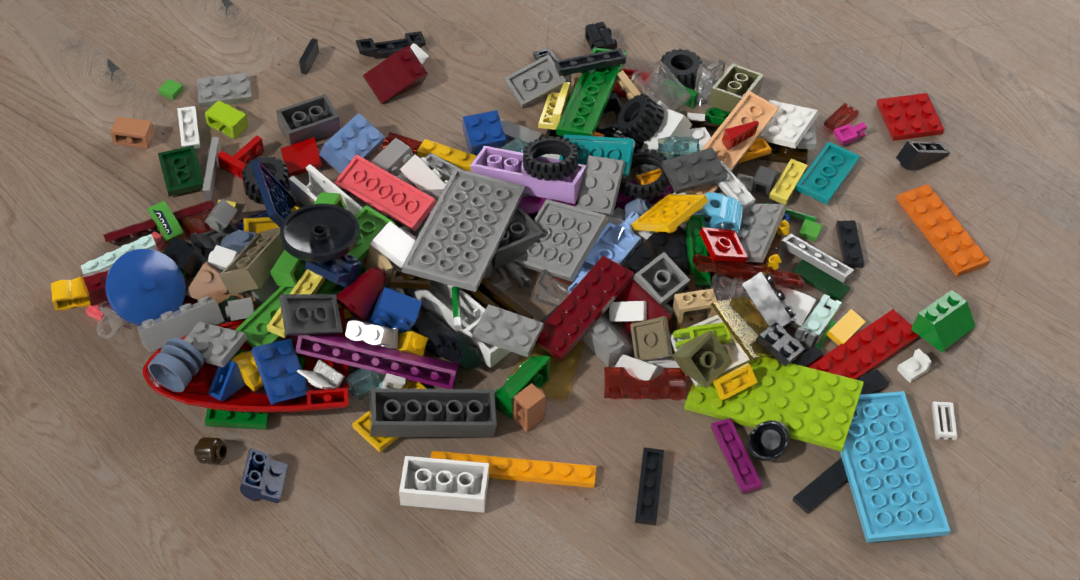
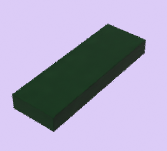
(821, 281)

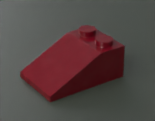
(396, 75)

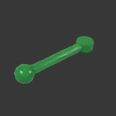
(819, 345)

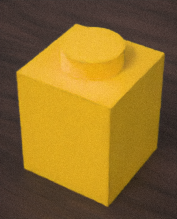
(412, 343)

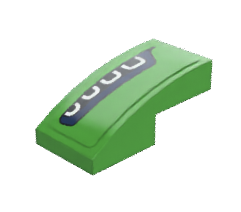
(165, 221)

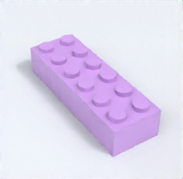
(509, 167)

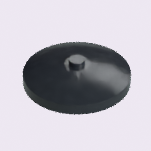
(319, 232)

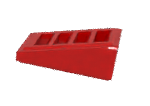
(738, 134)

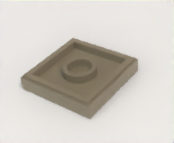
(651, 339)

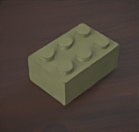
(733, 86)

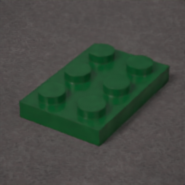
(181, 170)

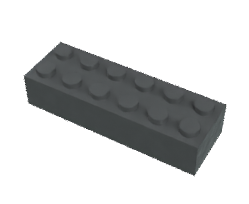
(432, 412)

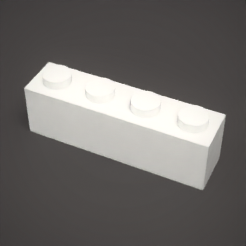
(421, 175)

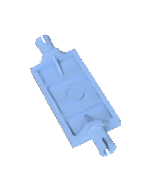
(615, 243)

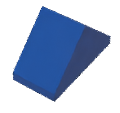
(226, 381)

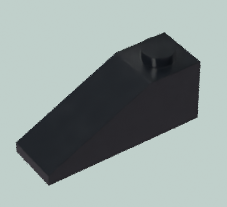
(920, 153)

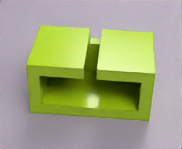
(224, 115)

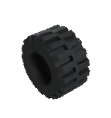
(683, 65)
(640, 118)
(274, 166)

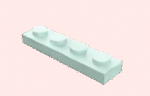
(109, 258)

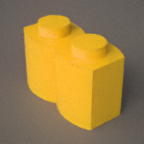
(69, 294)

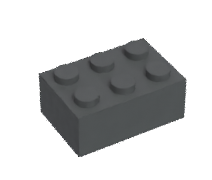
(308, 120)

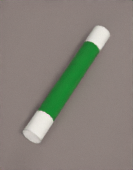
(456, 307)

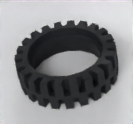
(550, 170)
(647, 190)

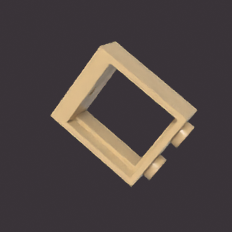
(686, 302)

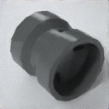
(806, 339)

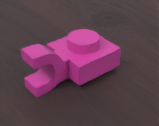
(849, 134)

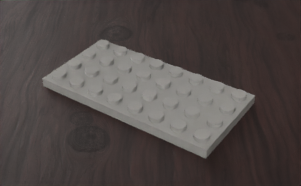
(464, 230)

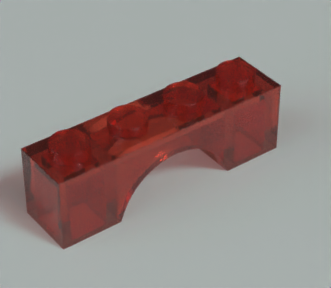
(667, 385)

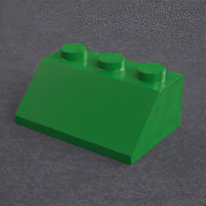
(944, 321)
(534, 371)

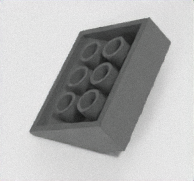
(519, 236)

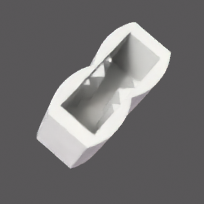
(369, 333)

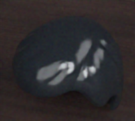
(768, 440)

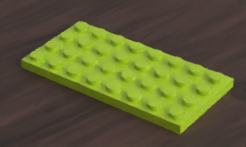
(807, 400)

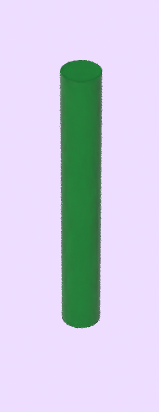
(797, 215)

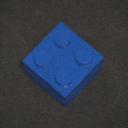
(483, 130)
(395, 310)

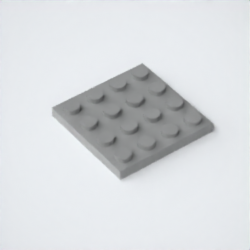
(758, 229)
(566, 239)

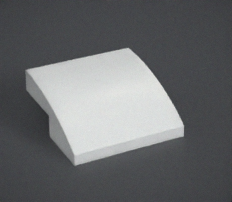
(800, 303)

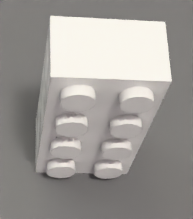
(444, 484)

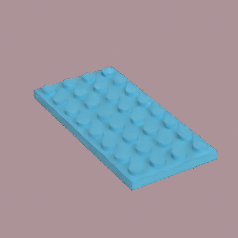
(891, 472)

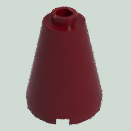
(362, 293)

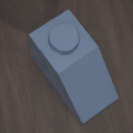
(237, 240)

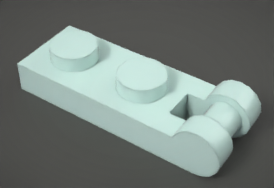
(821, 316)

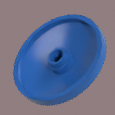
(144, 286)

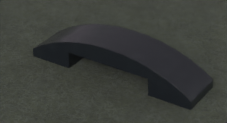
(387, 48)

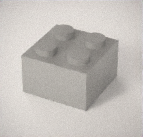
(662, 279)

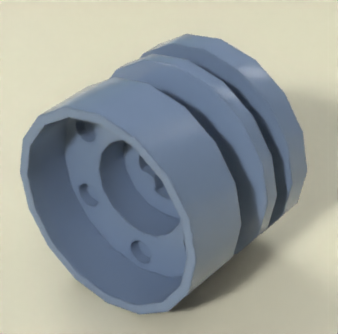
(176, 364)

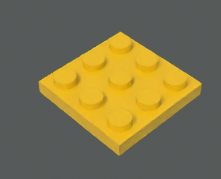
(670, 213)

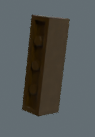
(490, 294)

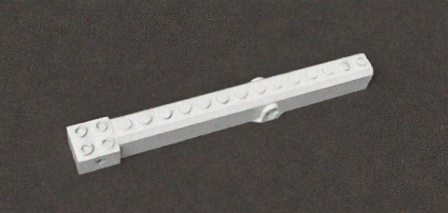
(437, 299)

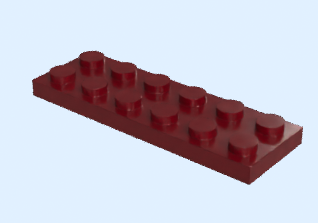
(583, 307)

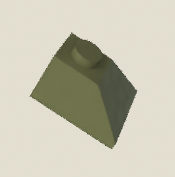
(702, 358)

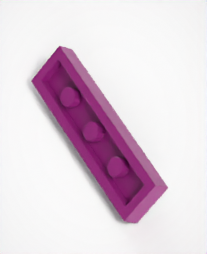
(736, 456)

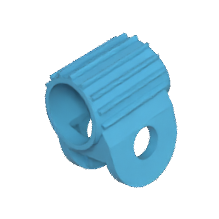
(724, 212)

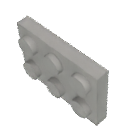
(534, 81)
(226, 88)
(600, 185)
(507, 330)
(215, 342)

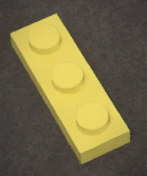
(787, 182)

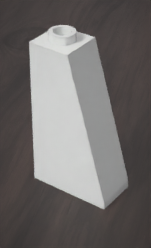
(673, 125)

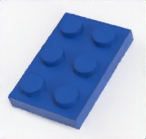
(278, 371)

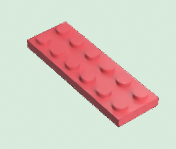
(385, 192)

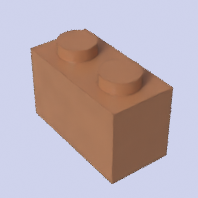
(132, 132)
(529, 407)

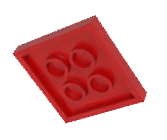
(910, 116)

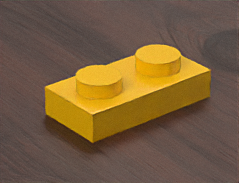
(735, 381)

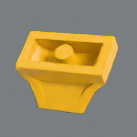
(249, 370)

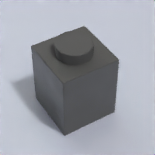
(764, 181)

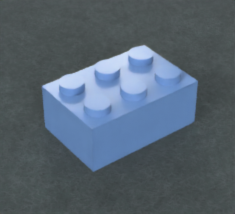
(354, 138)

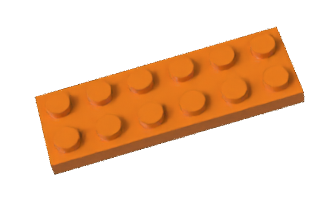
(942, 230)

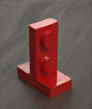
(236, 163)

